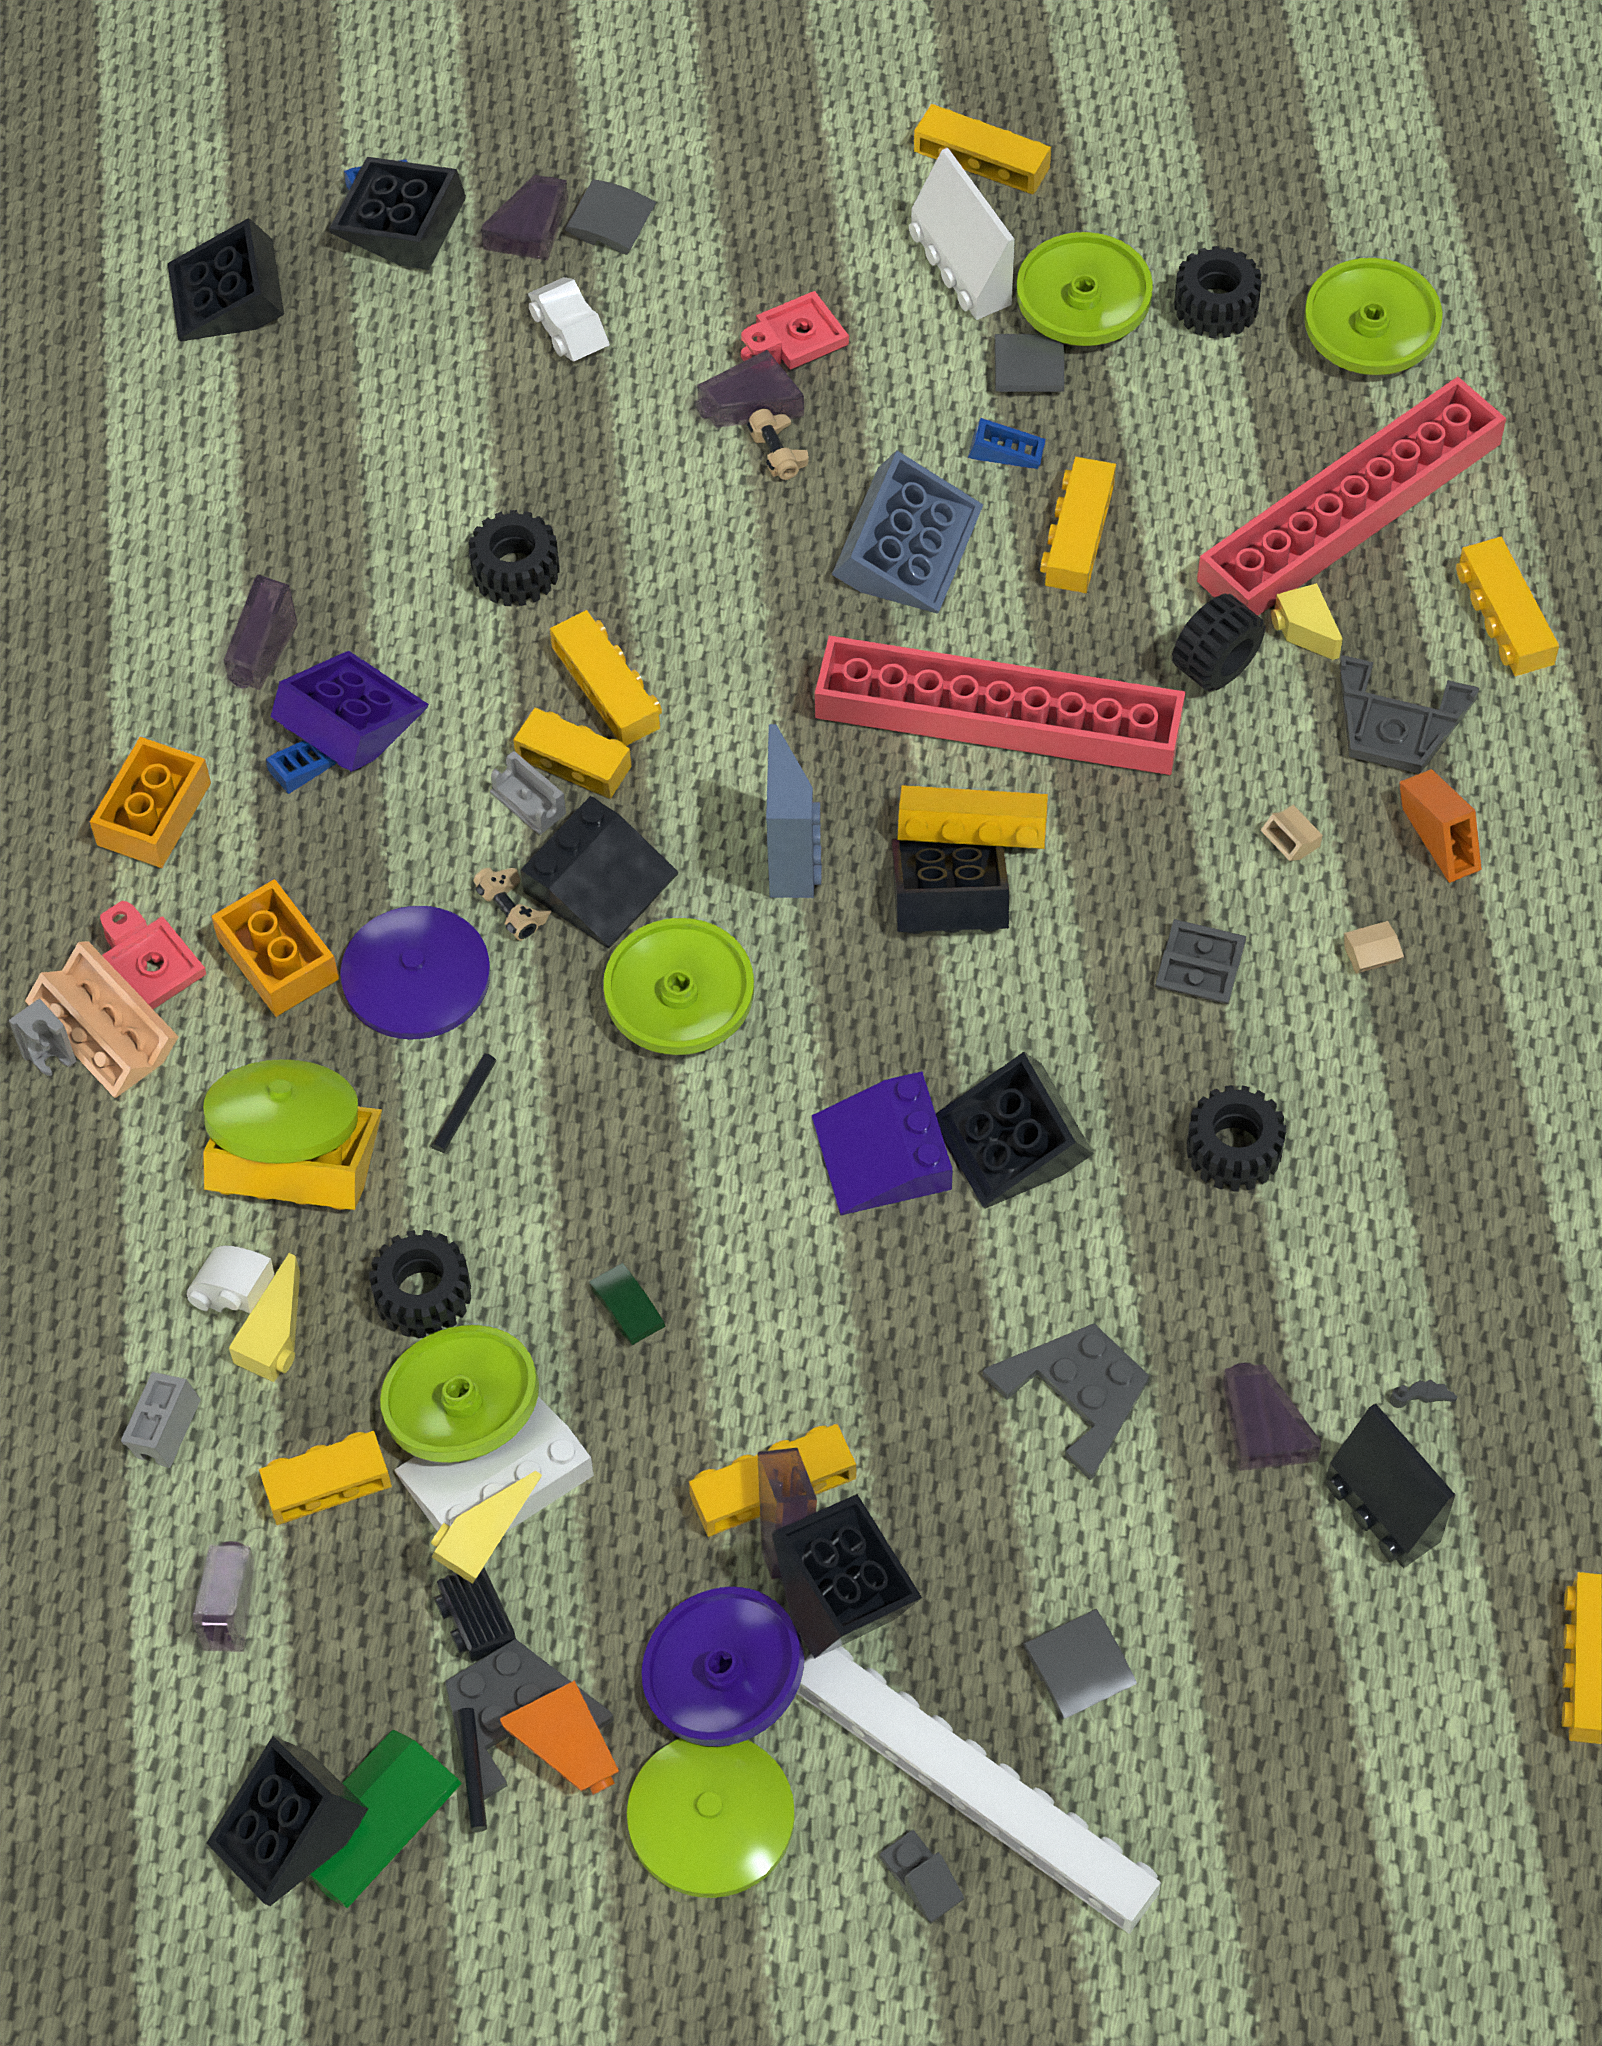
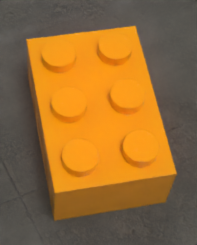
(150, 802)
(275, 947)

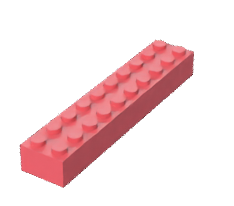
(1353, 497)
(999, 705)

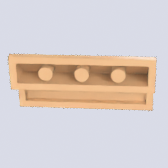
(105, 1019)

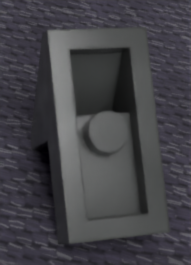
(922, 1876)

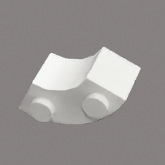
(568, 319)
(231, 1279)

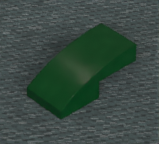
(627, 1304)

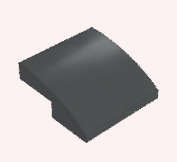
(610, 215)
(1028, 363)
(1201, 961)
(1080, 1663)

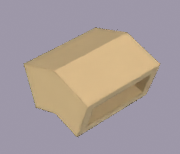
(1292, 833)
(1372, 947)

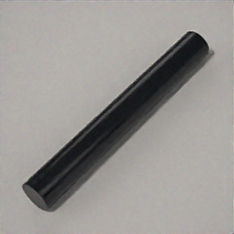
(463, 1103)
(472, 1770)

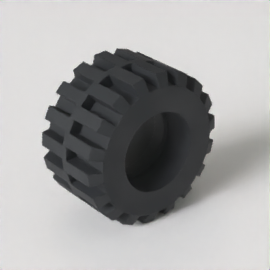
(1216, 311)
(516, 579)
(1218, 642)
(1229, 1163)
(426, 1310)

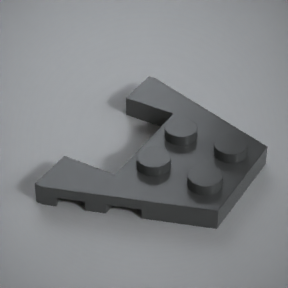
(1395, 730)
(1089, 1376)
(500, 1686)

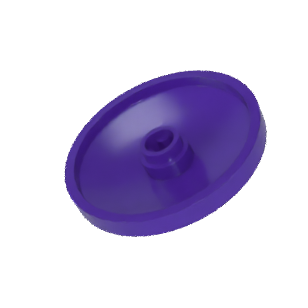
(415, 972)
(722, 1666)

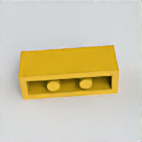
(573, 752)
(325, 1477)

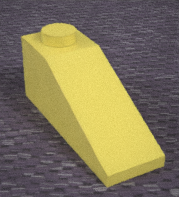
(268, 1334)
(478, 1531)

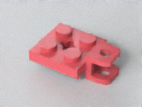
(778, 333)
(136, 944)

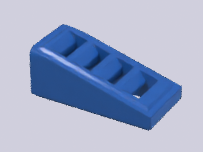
(992, 452)
(292, 780)

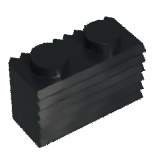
(476, 1614)

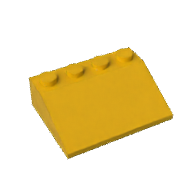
(325, 1181)

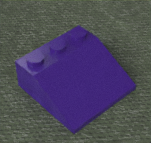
(346, 709)
(883, 1145)

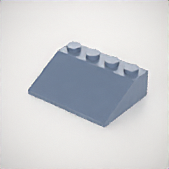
(908, 536)
(791, 824)

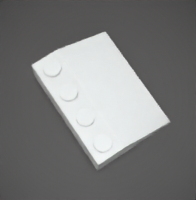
(964, 238)
(542, 1446)

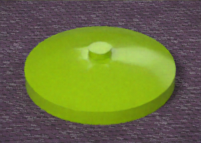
(1084, 288)
(1373, 316)
(679, 986)
(280, 1111)
(459, 1393)
(710, 1817)

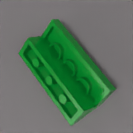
(402, 1792)

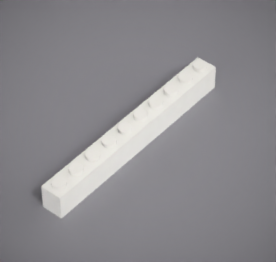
(980, 1788)

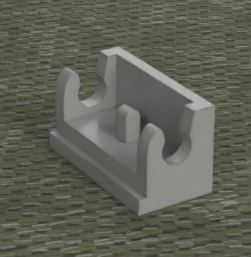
(528, 794)
(41, 1036)
(161, 1418)

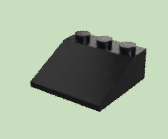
(400, 210)
(226, 284)
(597, 873)
(949, 887)
(1012, 1132)
(1390, 1488)
(840, 1576)
(285, 1821)

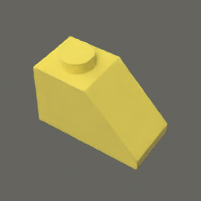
(1307, 621)

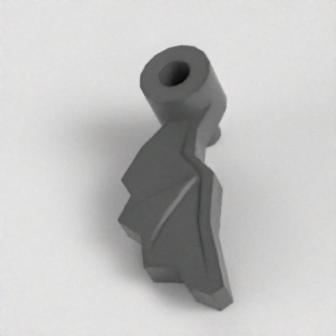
(1425, 1391)

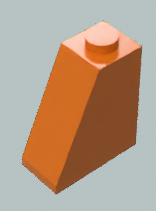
(1443, 823)
(565, 1738)

